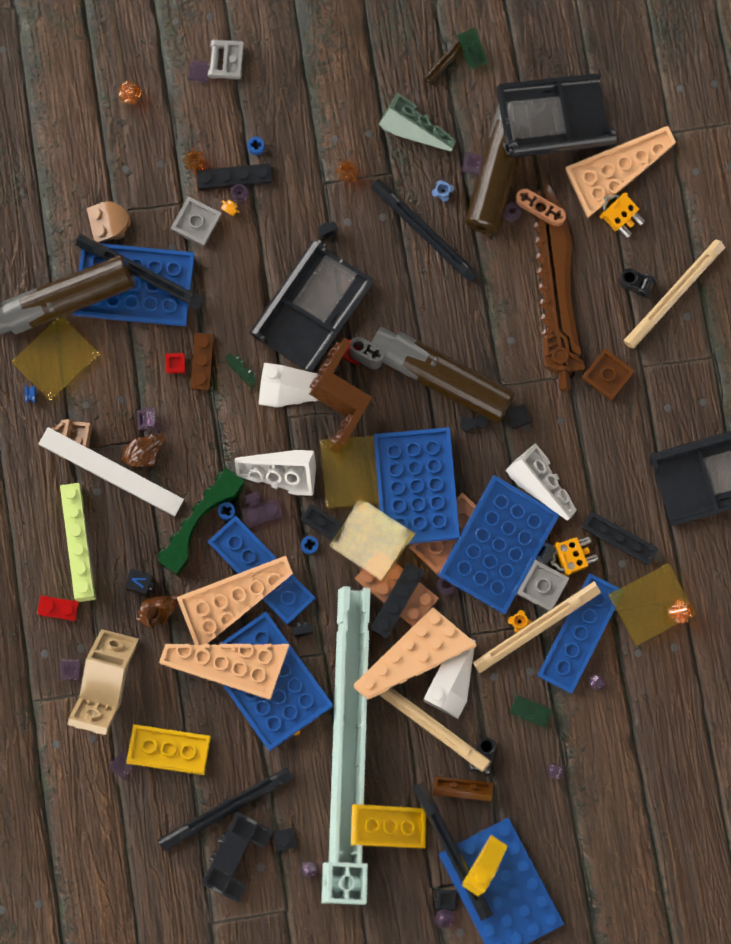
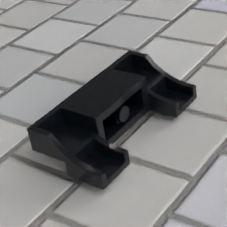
(230, 853)

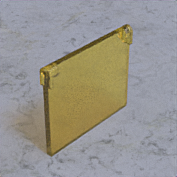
(55, 358)
(350, 472)
(371, 539)
(646, 603)

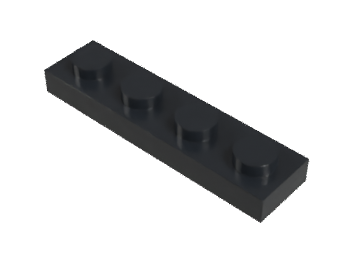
(231, 176)
(620, 538)
(397, 600)

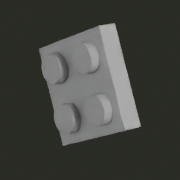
(196, 221)
(542, 586)

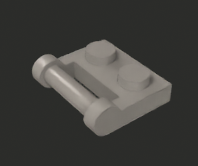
(231, 61)

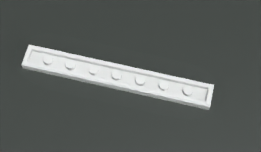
(111, 471)

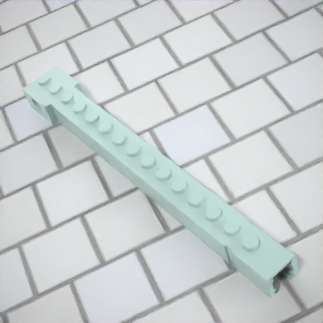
(345, 874)

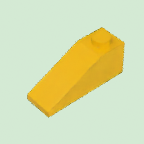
(485, 866)

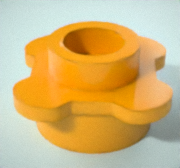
(230, 207)
(519, 616)

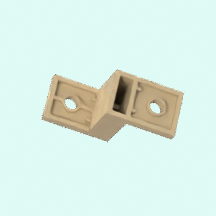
(103, 682)

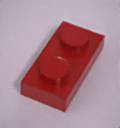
(58, 608)

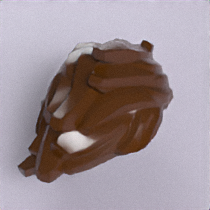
(143, 451)
(157, 610)

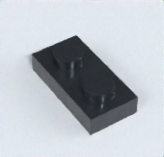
(321, 522)

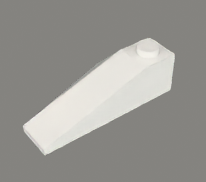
(285, 386)
(287, 470)
(534, 476)
(451, 684)

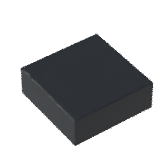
(446, 899)

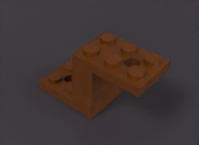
(339, 395)

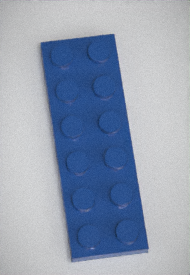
(245, 551)
(578, 638)

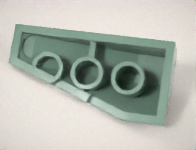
(405, 121)

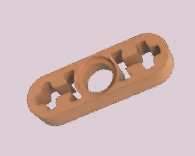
(538, 199)

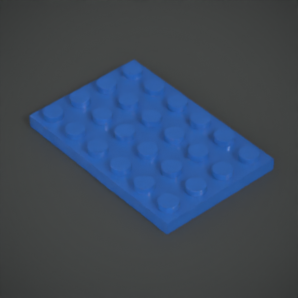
(145, 301)
(418, 482)
(498, 545)
(296, 696)
(514, 894)

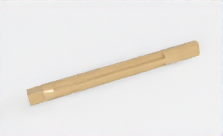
(674, 294)
(536, 627)
(436, 729)

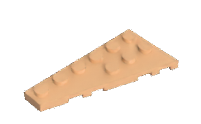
(616, 168)
(220, 604)
(419, 650)
(238, 666)

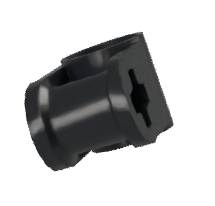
(639, 282)
(489, 755)

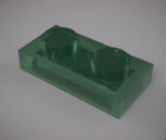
(472, 48)
(237, 365)
(530, 711)

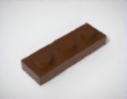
(202, 361)
(463, 788)

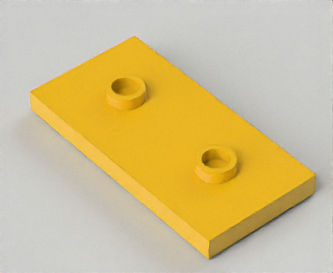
(168, 749)
(388, 826)

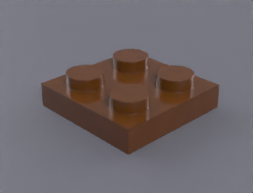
(608, 374)

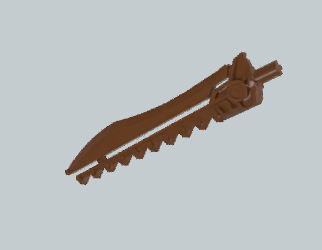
(555, 344)

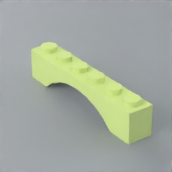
(77, 542)

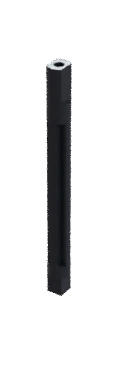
(424, 231)
(141, 272)
(224, 809)
(432, 812)

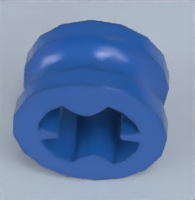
(259, 141)
(30, 393)
(224, 517)
(304, 542)

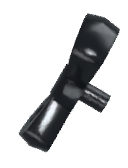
(467, 424)

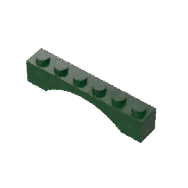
(224, 490)

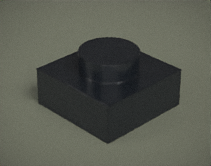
(327, 230)
(519, 416)
(545, 553)
(302, 629)
(284, 839)

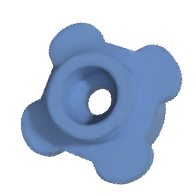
(443, 195)

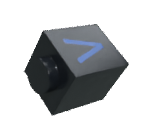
(139, 583)

